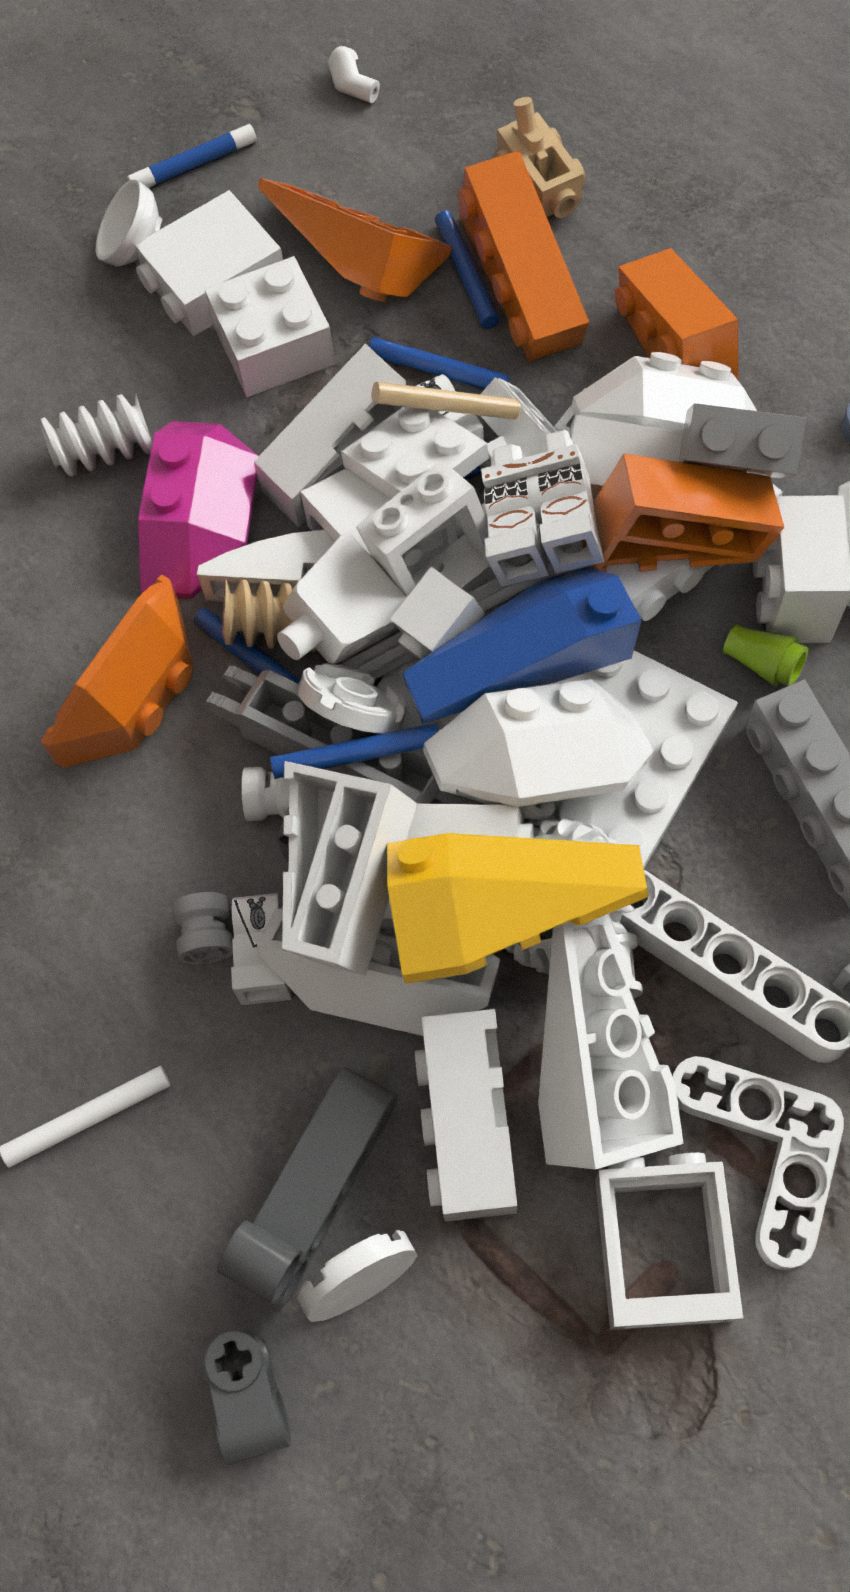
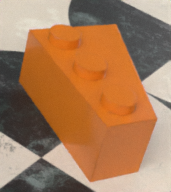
(676, 311)
(684, 511)

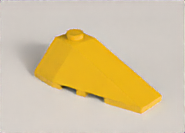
(481, 893)

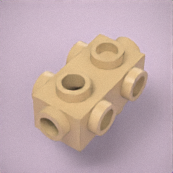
(552, 170)

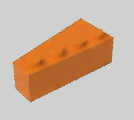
(521, 256)

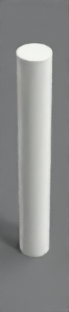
(84, 1116)

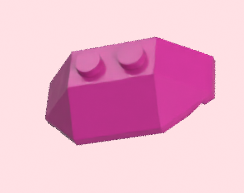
(193, 502)

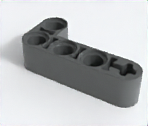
(299, 1210)

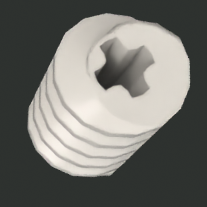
(96, 435)

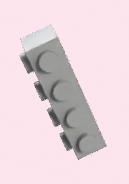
(808, 771)

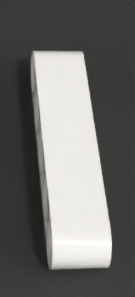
(745, 989)

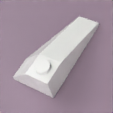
(599, 1074)

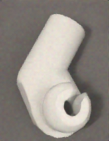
(347, 78)

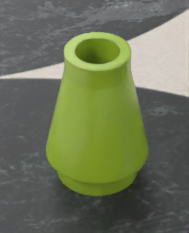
(768, 654)

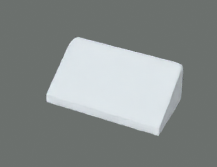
(528, 427)

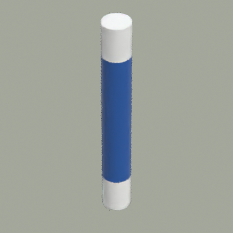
(195, 156)

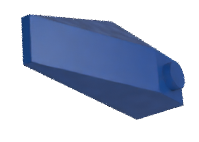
(530, 641)

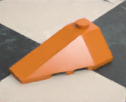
(359, 245)

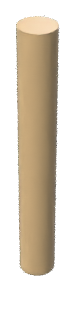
(445, 400)

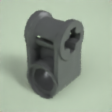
(246, 1410)

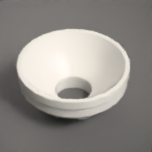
(126, 223)

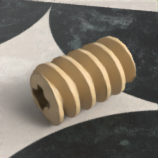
(255, 613)

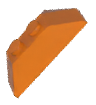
(126, 683)

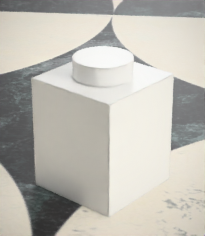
(434, 614)

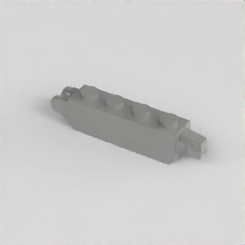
(283, 724)

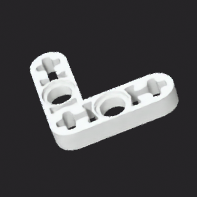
(793, 1147)

